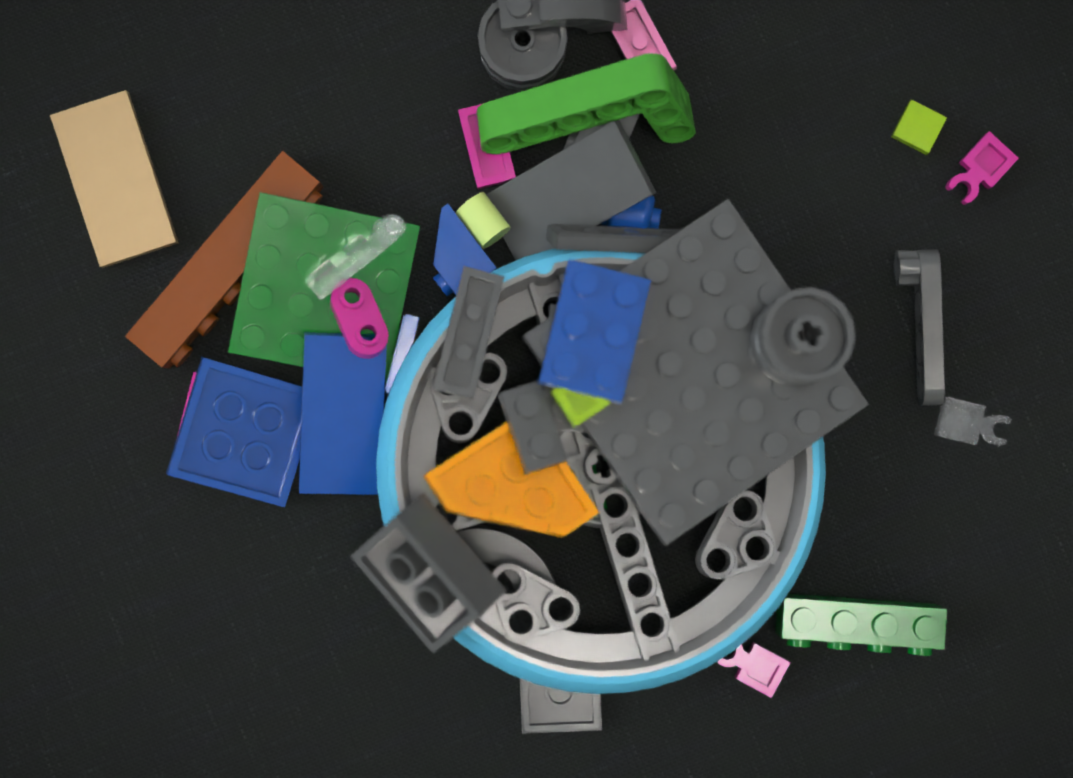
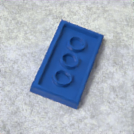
(340, 416)

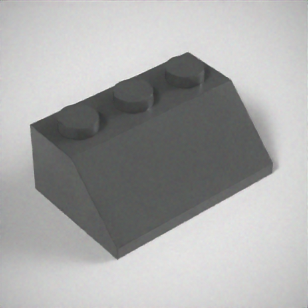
(428, 573)

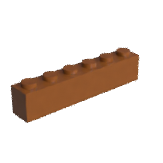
(214, 271)

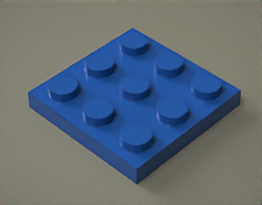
(240, 433)

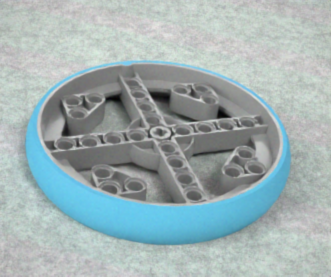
(546, 651)

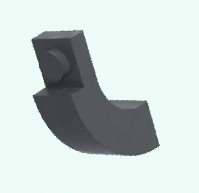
(590, 15)
(502, 546)

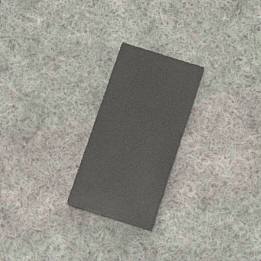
(574, 187)

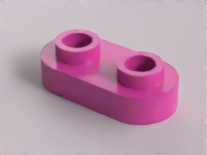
(359, 316)

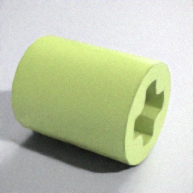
(483, 220)

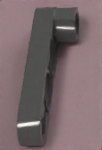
(923, 271)

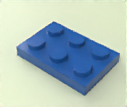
(594, 331)

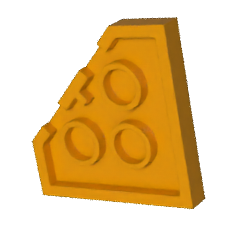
(491, 486)

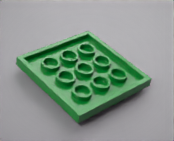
(283, 250)

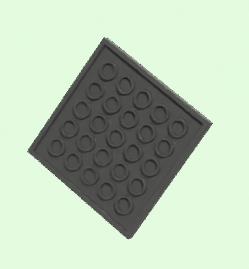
(695, 405)

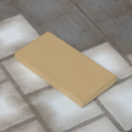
(114, 179)

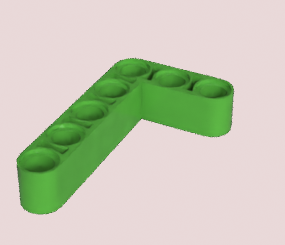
(589, 100)

